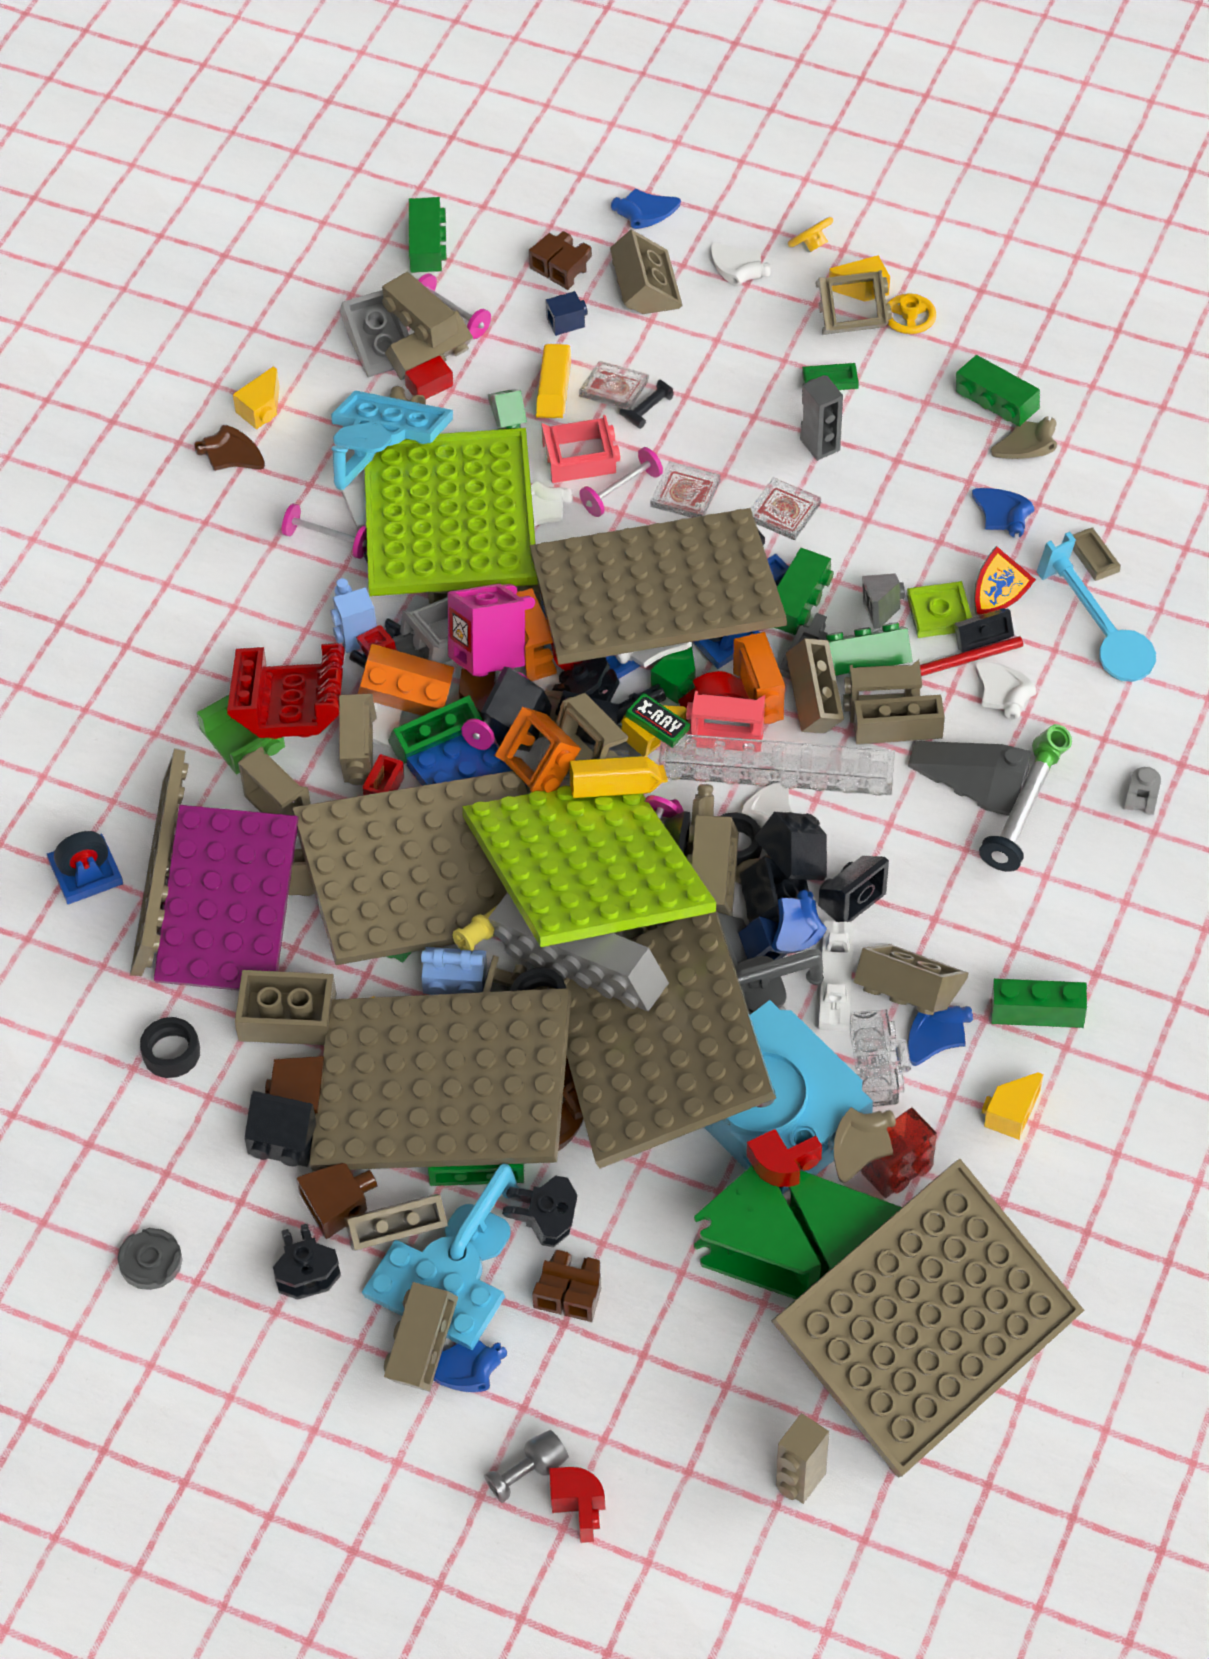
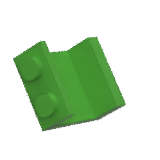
(230, 737)

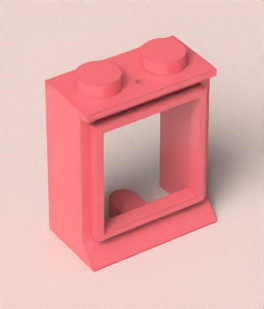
(584, 465)
(726, 709)

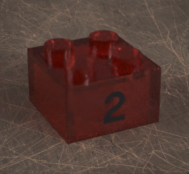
(913, 1155)

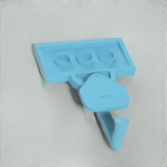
(377, 422)
(470, 1238)

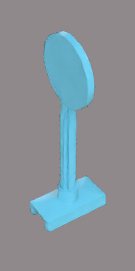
(1123, 652)

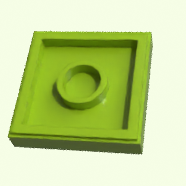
(938, 608)

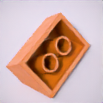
(405, 681)

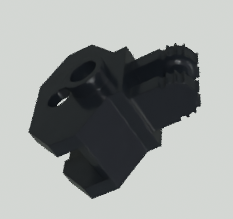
(591, 678)
(545, 1209)
(303, 1264)

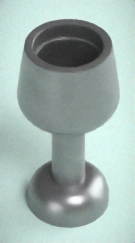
(541, 1452)

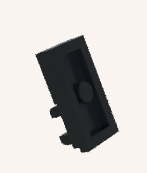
(984, 629)

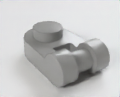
(1144, 783)

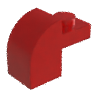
(717, 684)
(782, 1165)
(581, 1491)

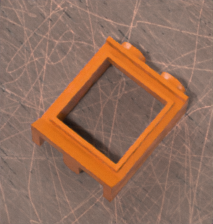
(537, 634)
(760, 674)
(556, 759)

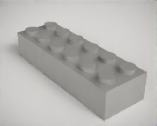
(602, 962)

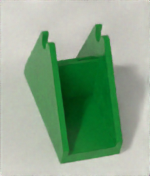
(835, 1217)
(757, 1238)

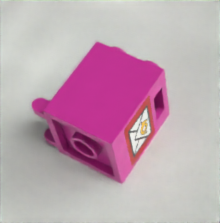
(487, 628)

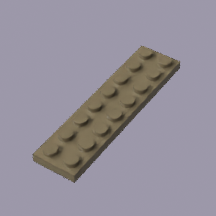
(159, 864)

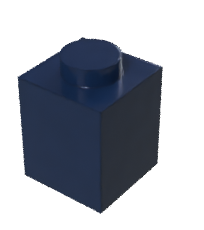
(566, 313)
(758, 938)

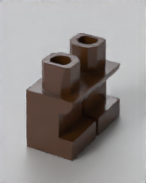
(559, 259)
(568, 1287)

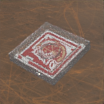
(614, 385)
(685, 490)
(784, 508)

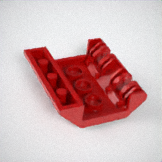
(285, 698)

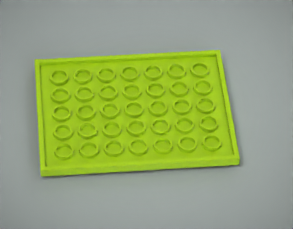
(450, 513)
(586, 863)

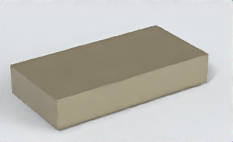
(1095, 554)

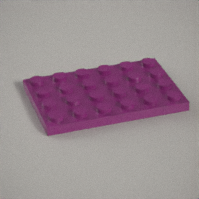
(225, 896)

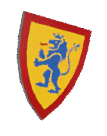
(1000, 583)

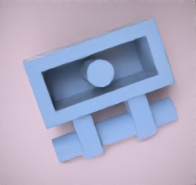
(351, 614)
(453, 971)

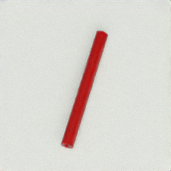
(970, 656)

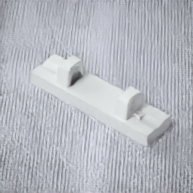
(837, 973)

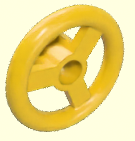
(813, 236)
(910, 307)

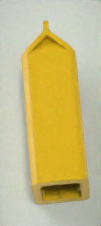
(553, 381)
(615, 776)

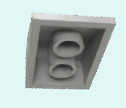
(372, 331)

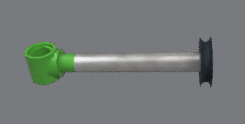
(1002, 851)

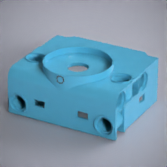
(809, 1087)

